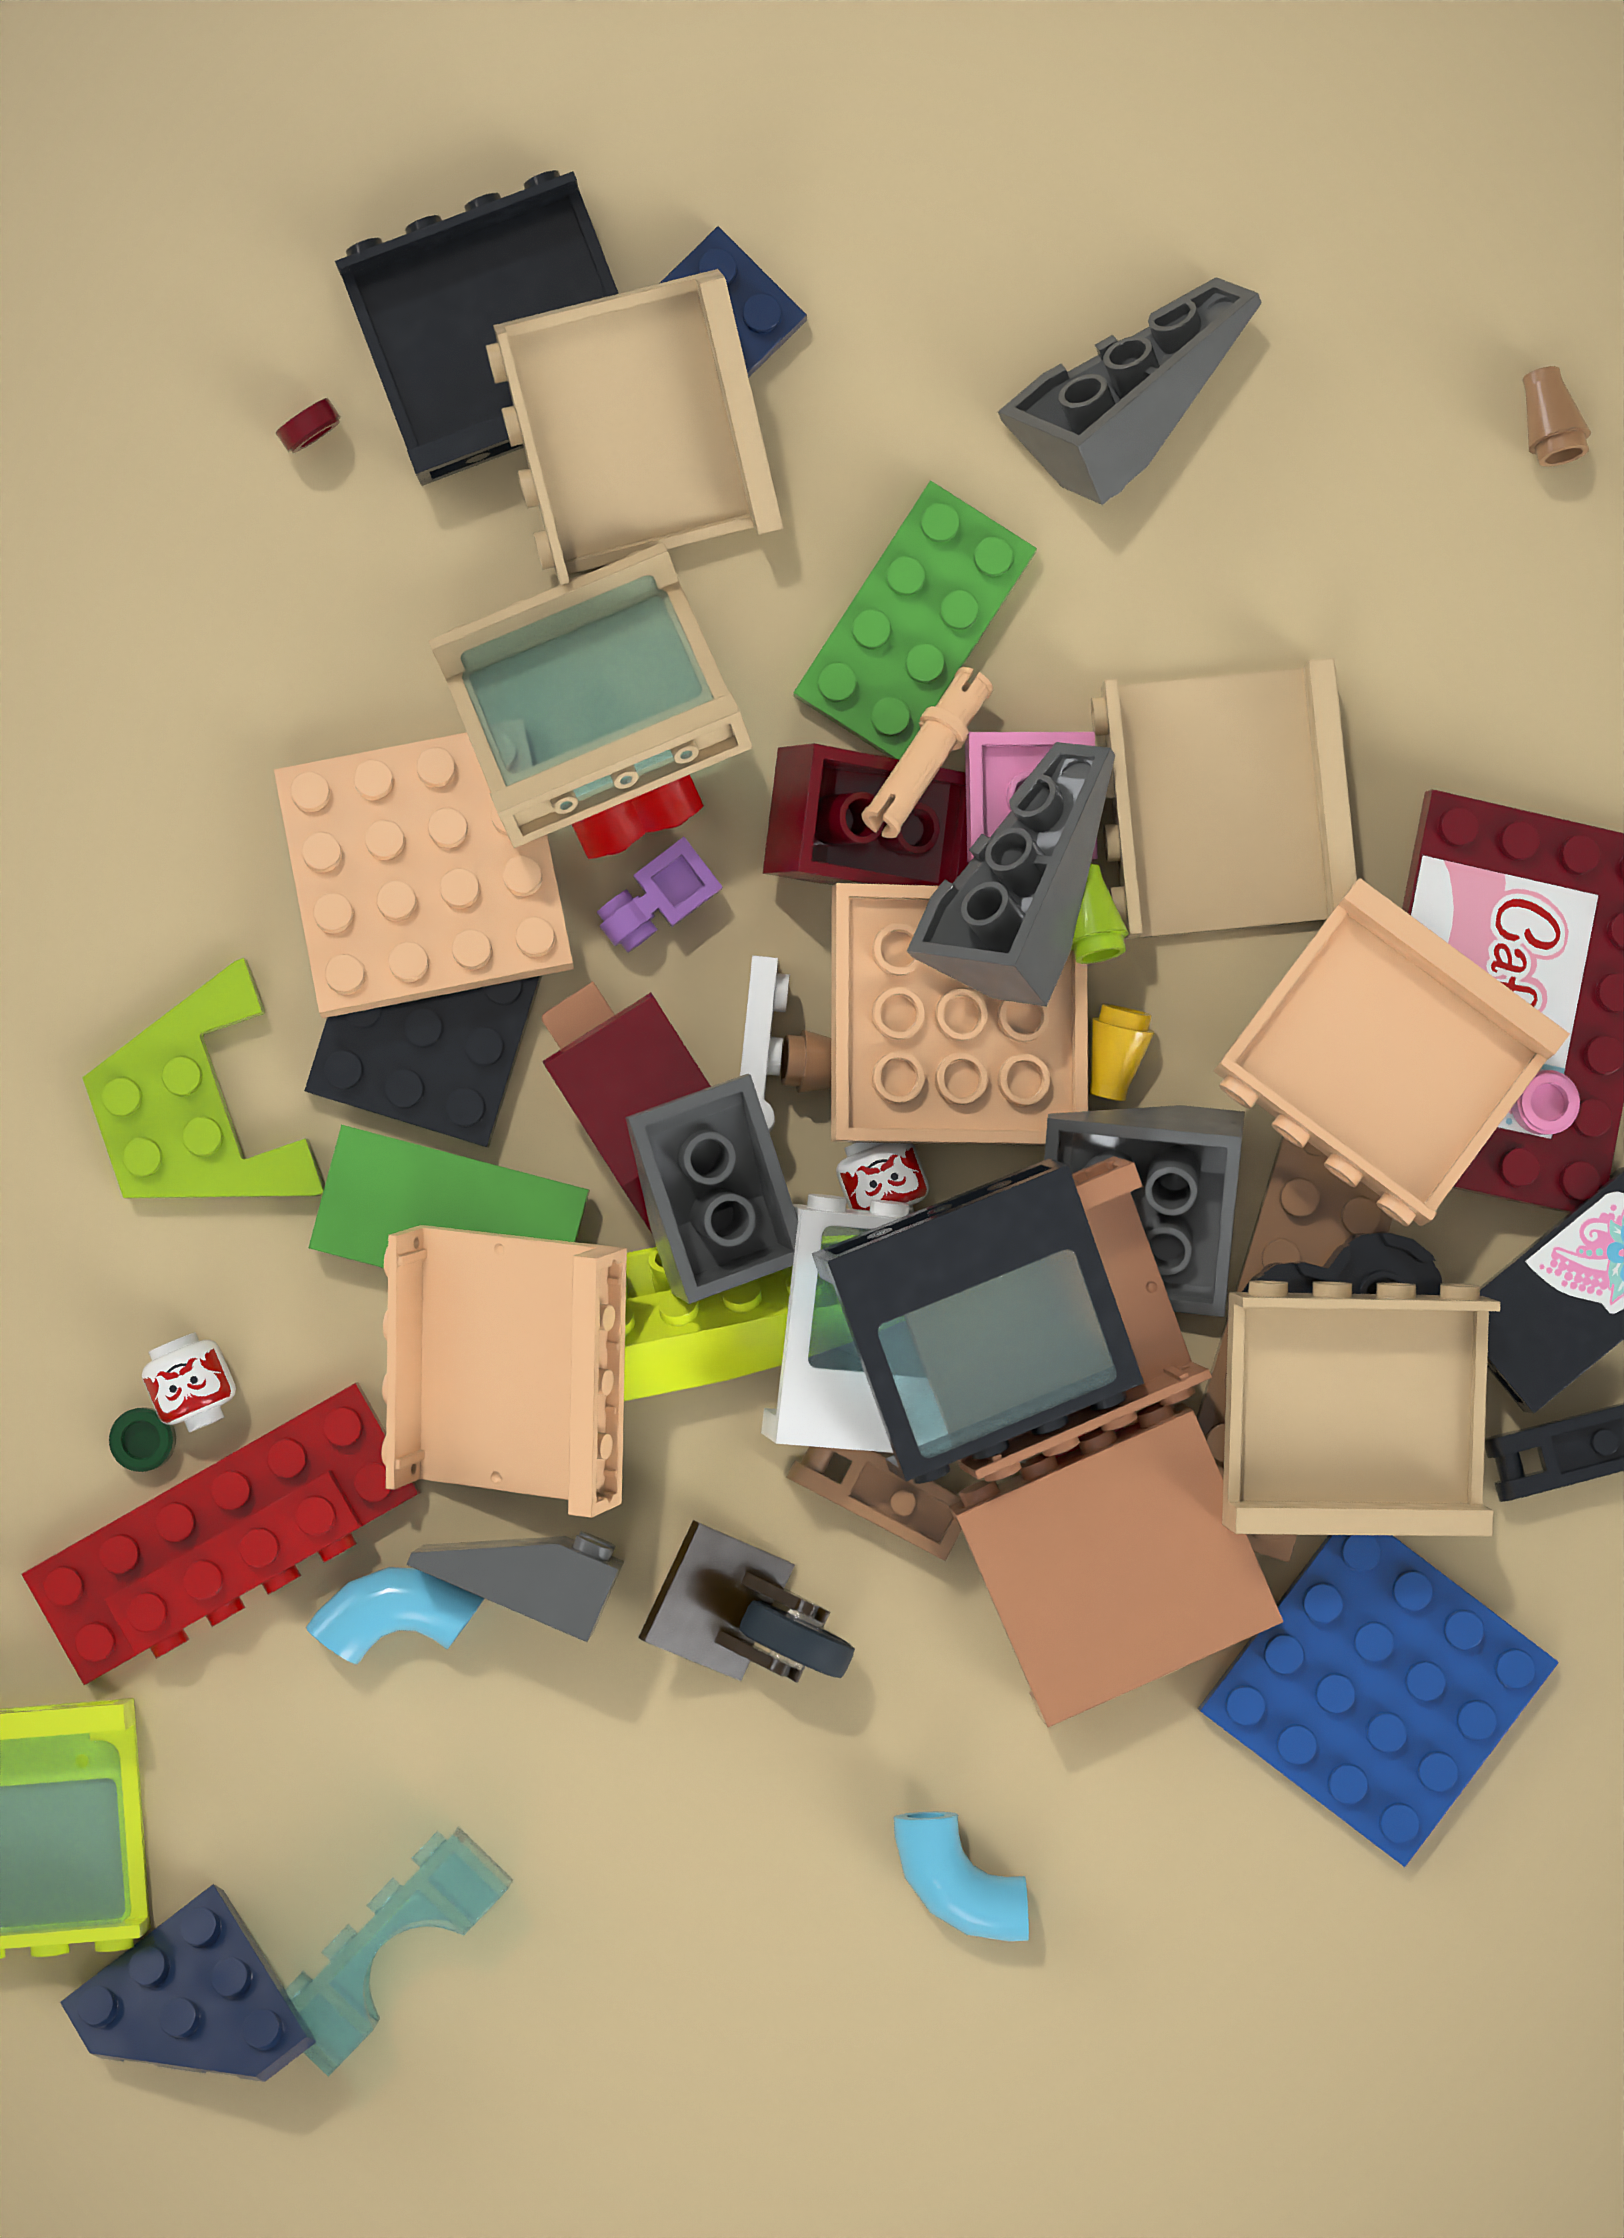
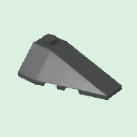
(1118, 408)
(1020, 897)

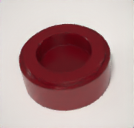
(308, 426)

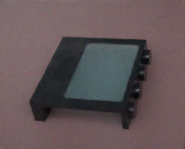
(982, 1319)

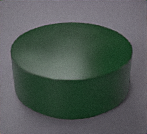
(141, 1440)

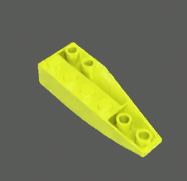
(701, 1342)

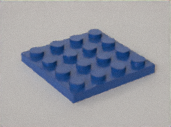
(1379, 1688)

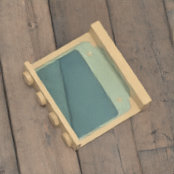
(589, 694)

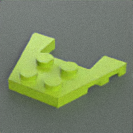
(168, 1114)

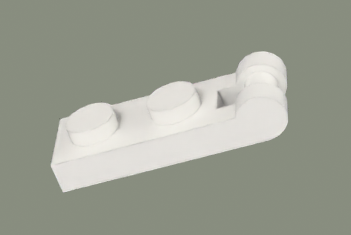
(760, 1051)

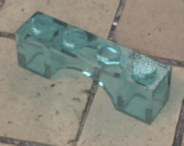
(447, 1891)

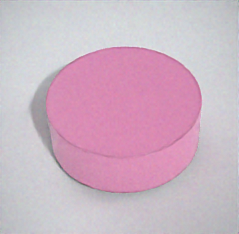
(1547, 1104)

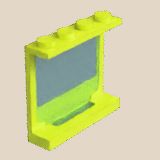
(71, 1828)

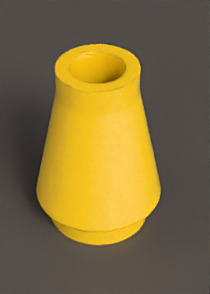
(1118, 1047)

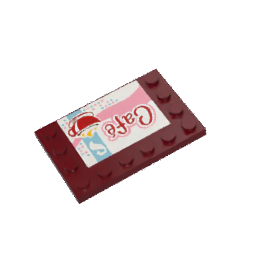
(1544, 917)

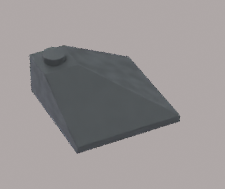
(1188, 1191)

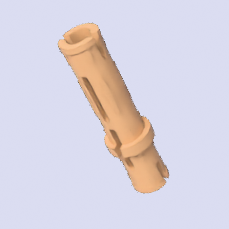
(941, 732)

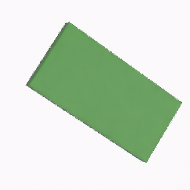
(914, 621)
(395, 1185)

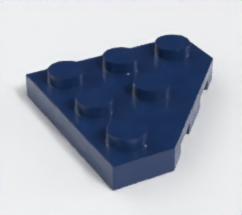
(192, 1999)

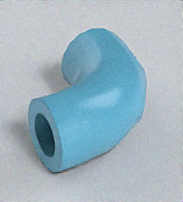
(390, 1603)
(952, 1885)

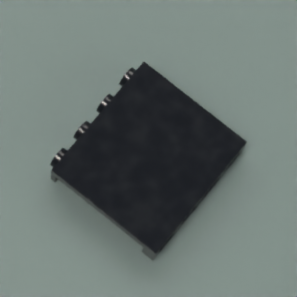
(440, 290)

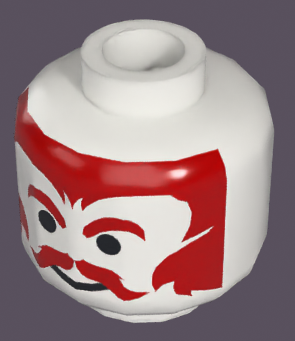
(882, 1173)
(188, 1382)

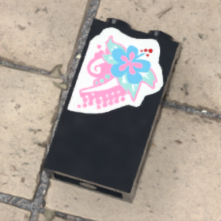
(1560, 1301)

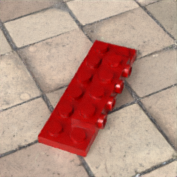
(218, 1537)

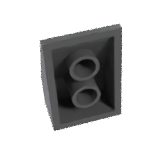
(713, 1189)
(542, 1578)

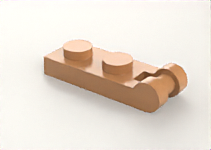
(873, 1492)

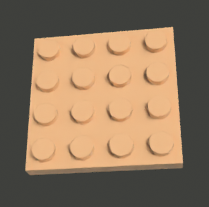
(414, 878)
(931, 1055)

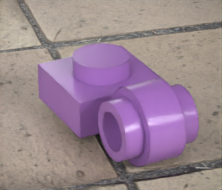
(673, 884)

